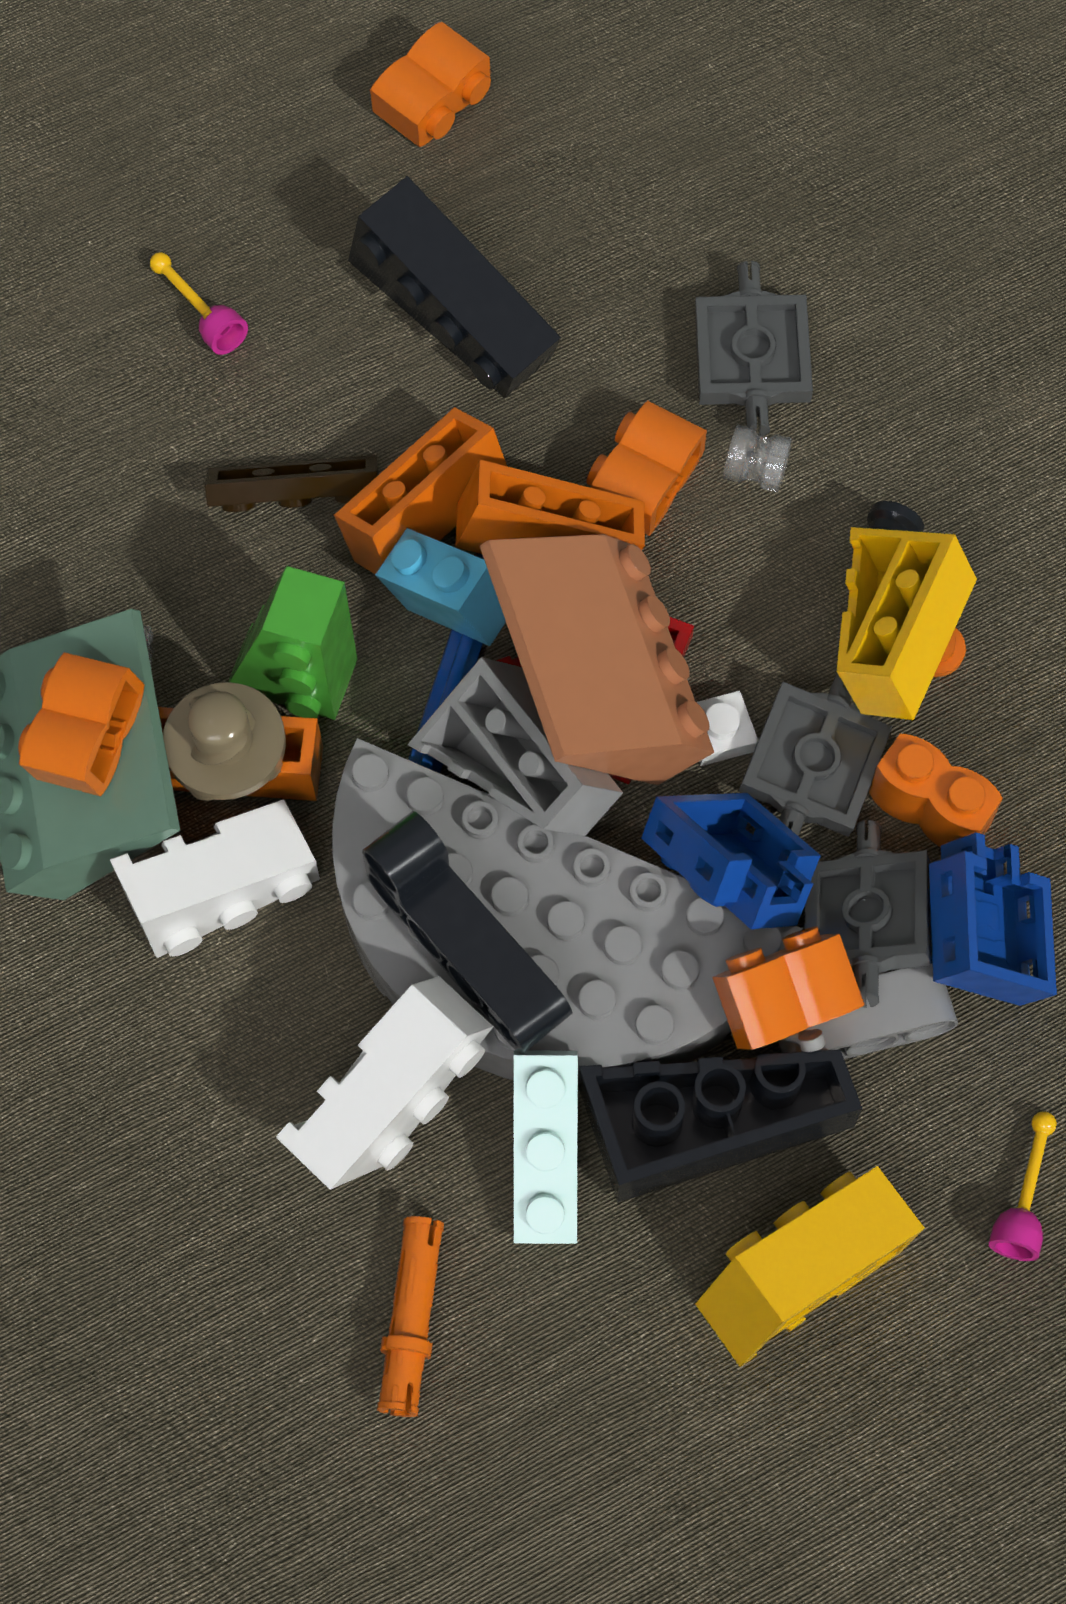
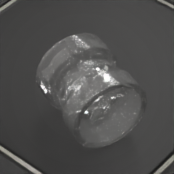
(757, 458)

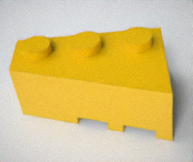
(899, 616)
(806, 1261)

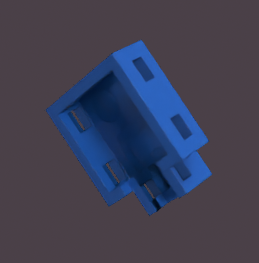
(726, 863)
(983, 925)

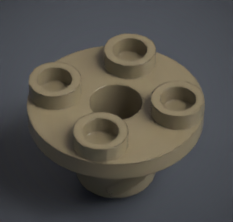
(224, 741)

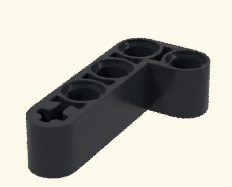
(416, 882)

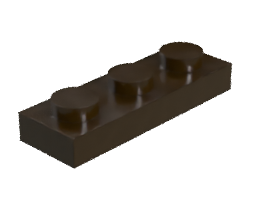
(288, 482)

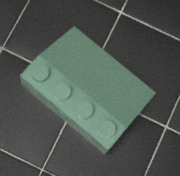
(59, 836)

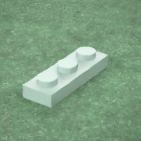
(545, 1146)

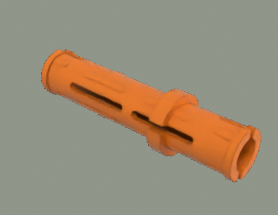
(409, 1327)

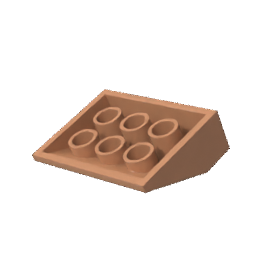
(599, 655)

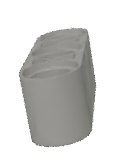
(907, 1012)

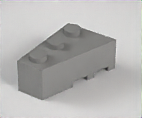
(497, 741)

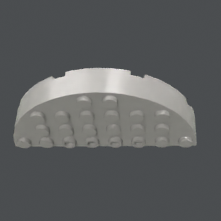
(604, 926)

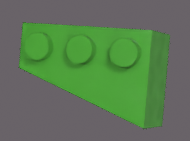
(300, 645)

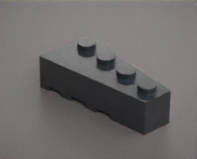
(450, 288)
(711, 1114)

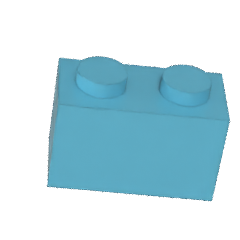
(443, 586)

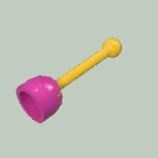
(219, 325)
(1018, 1231)

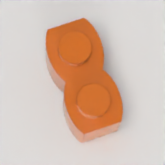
(431, 85)
(650, 461)
(81, 723)
(924, 789)
(788, 989)

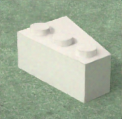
(218, 878)
(391, 1085)

